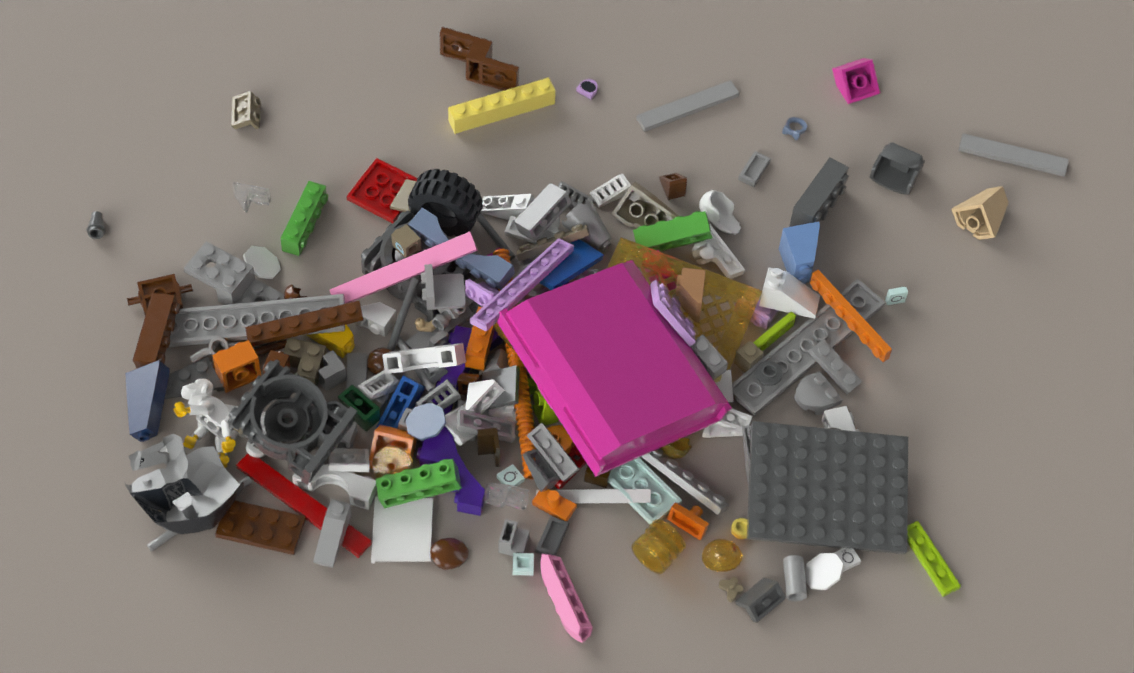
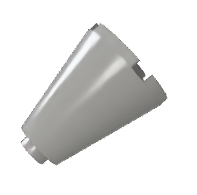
(587, 214)

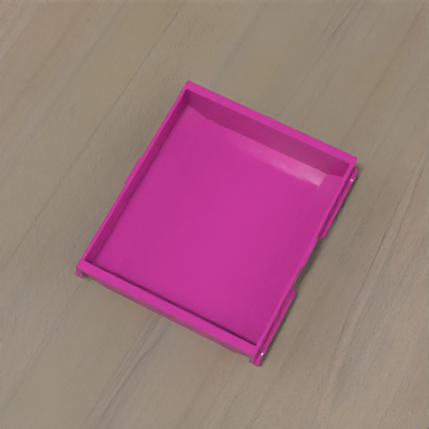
(612, 367)

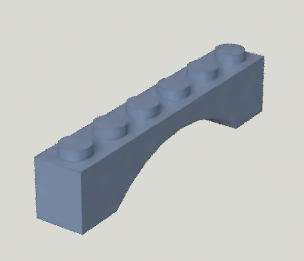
(490, 268)

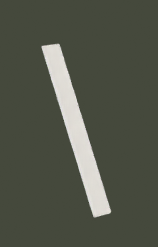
(605, 495)

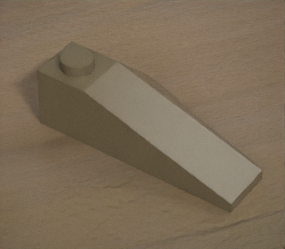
(641, 208)

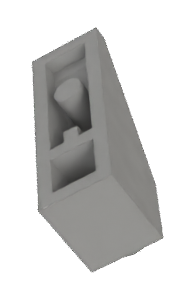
(332, 532)

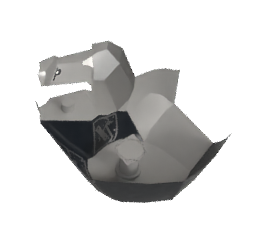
(184, 487)

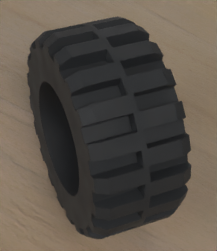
(448, 198)

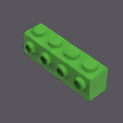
(304, 218)
(675, 232)
(418, 483)

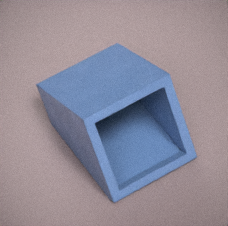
(799, 249)

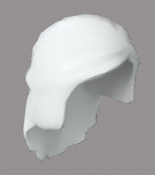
(720, 211)

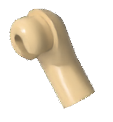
(424, 326)

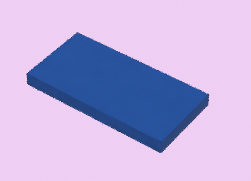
(573, 265)

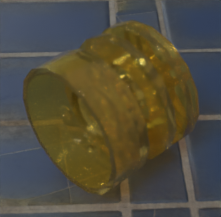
(658, 546)

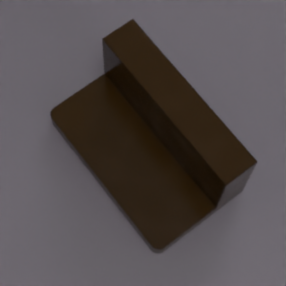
(489, 443)

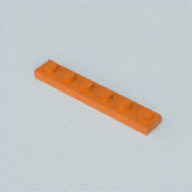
(848, 313)

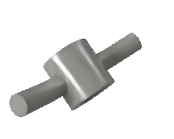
(210, 351)

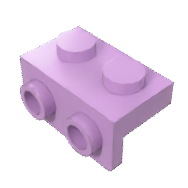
(479, 293)

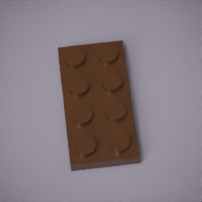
(261, 527)

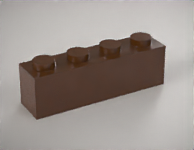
(156, 329)

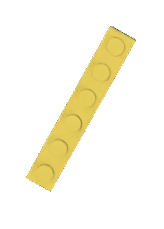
(501, 105)

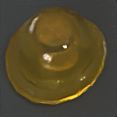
(721, 555)

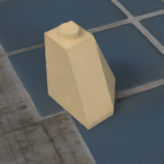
(982, 213)

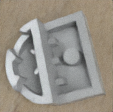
(816, 394)

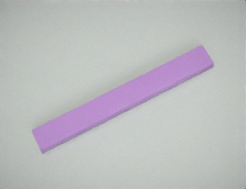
(522, 284)

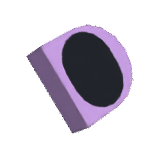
(587, 88)

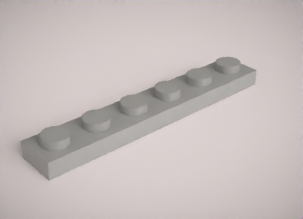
(687, 481)

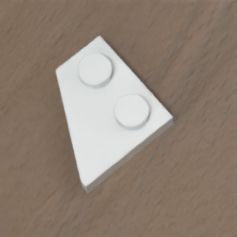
(729, 426)

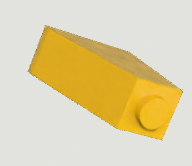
(340, 342)

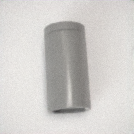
(795, 578)

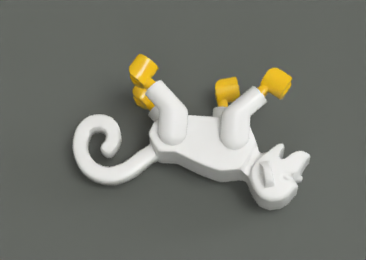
(211, 416)

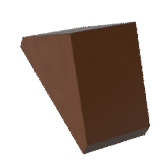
(673, 185)

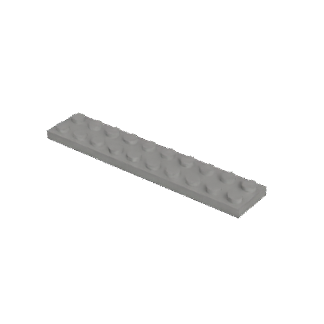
(229, 321)
(794, 354)

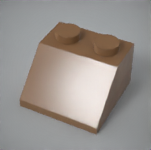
(690, 291)

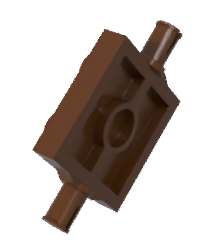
(159, 285)

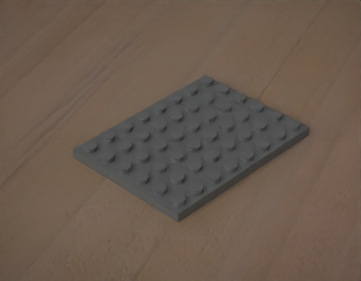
(828, 487)

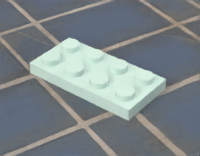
(639, 476)

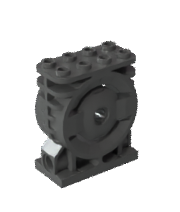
(380, 255)
(278, 440)

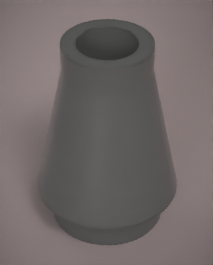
(96, 226)

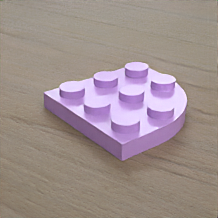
(671, 310)

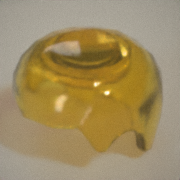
(678, 448)

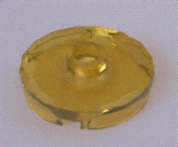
(394, 455)

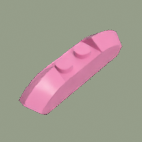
(565, 598)

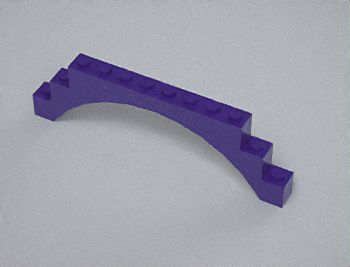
(434, 449)

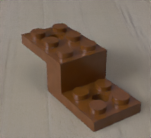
(478, 59)

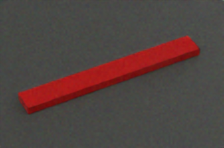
(298, 500)

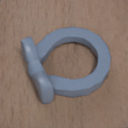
(796, 134)

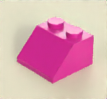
(856, 80)

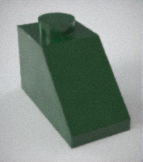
(367, 412)

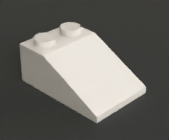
(788, 294)

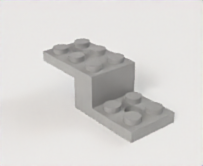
(230, 277)

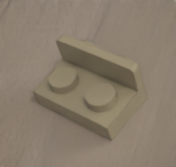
(246, 110)

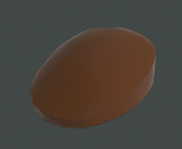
(449, 553)

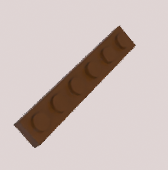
(304, 323)

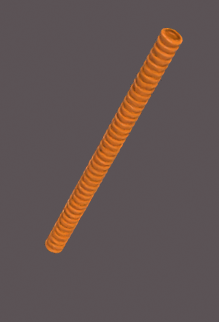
(523, 407)

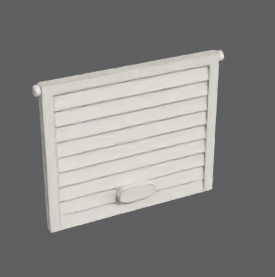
(402, 532)

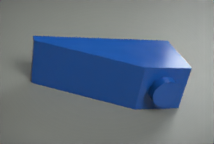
(405, 396)

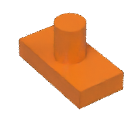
(554, 504)
(688, 520)

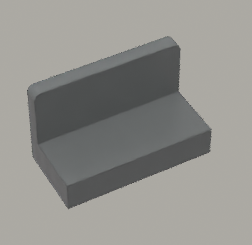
(761, 598)

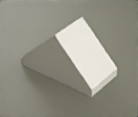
(482, 395)

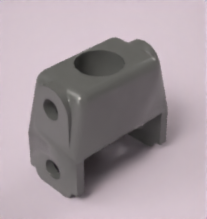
(897, 168)

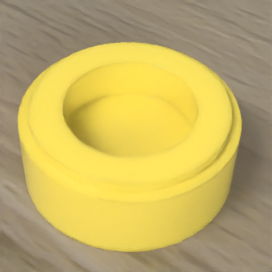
(739, 528)

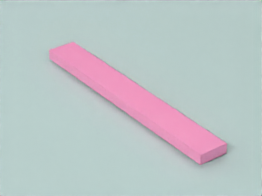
(406, 268)

